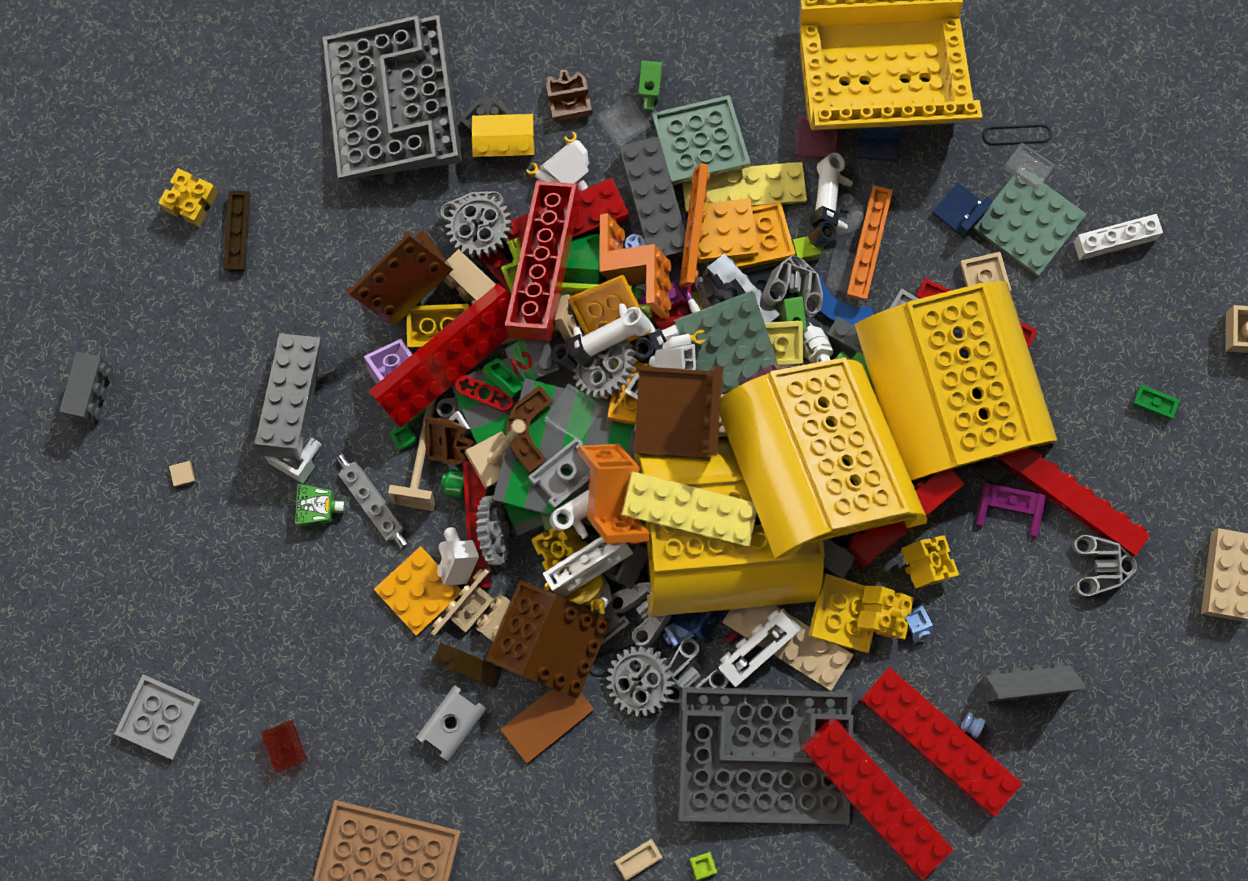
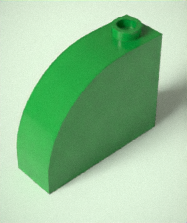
(584, 260)

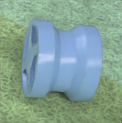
(634, 241)
(972, 725)

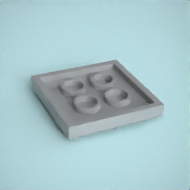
(158, 717)

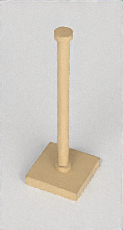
(564, 320)
(489, 454)
(412, 496)

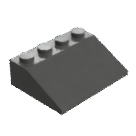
(1032, 683)

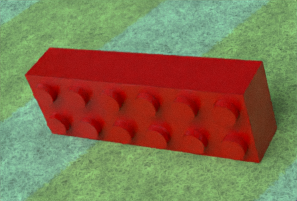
(593, 202)
(878, 539)

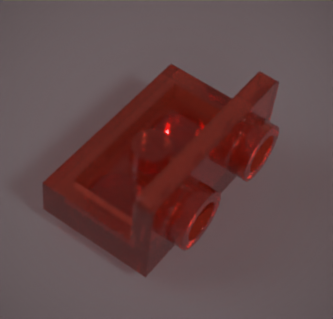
(284, 746)

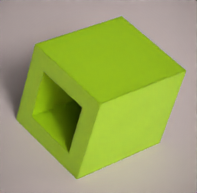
(806, 250)

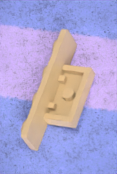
(469, 607)

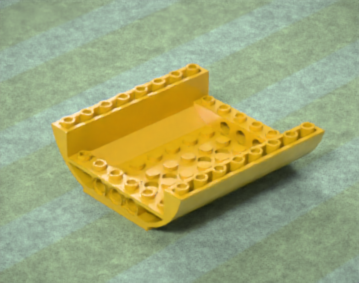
(882, 45)
(929, 386)
(796, 460)
(710, 574)

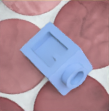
(919, 624)
(675, 635)

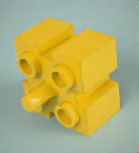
(188, 197)
(557, 545)
(929, 561)
(885, 612)

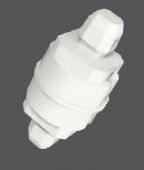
(816, 344)

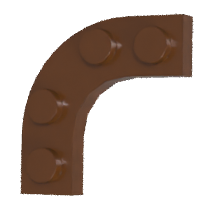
(527, 410)

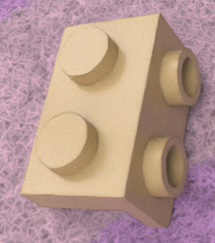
(490, 622)

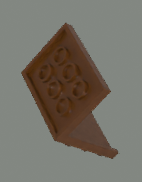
(402, 277)
(678, 412)
(548, 639)

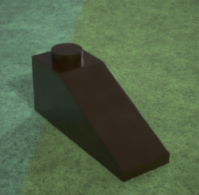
(466, 664)

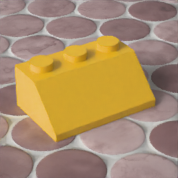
(503, 135)
(428, 320)

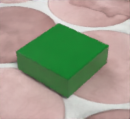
(403, 437)

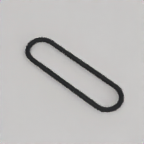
(1017, 126)
(618, 649)

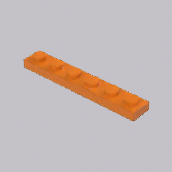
(693, 230)
(869, 243)

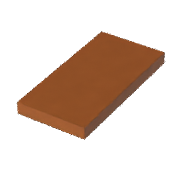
(545, 722)

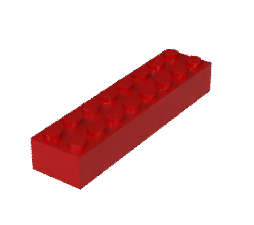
(542, 261)
(445, 357)
(940, 742)
(876, 798)

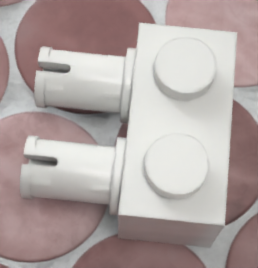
(296, 468)
(457, 559)

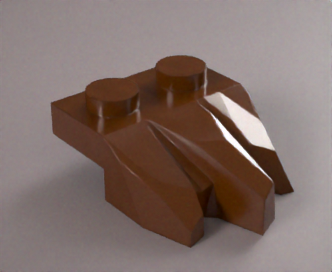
(568, 96)
(445, 441)

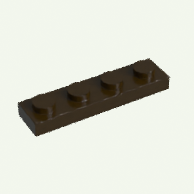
(236, 231)

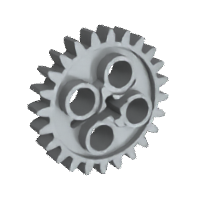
(497, 228)
(589, 375)
(493, 531)
(655, 692)

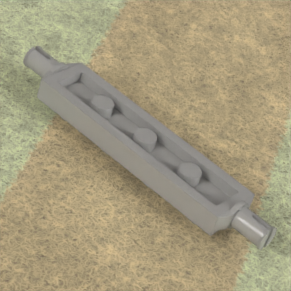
(371, 501)

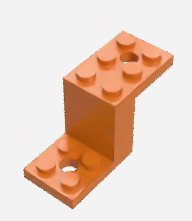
(637, 264)
(608, 485)

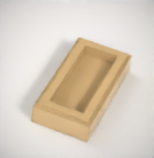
(638, 859)

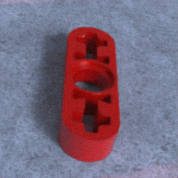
(467, 393)

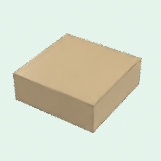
(182, 474)

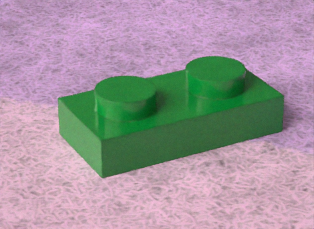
(504, 377)
(1156, 402)

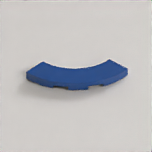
(834, 308)

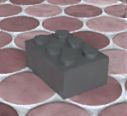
(86, 388)

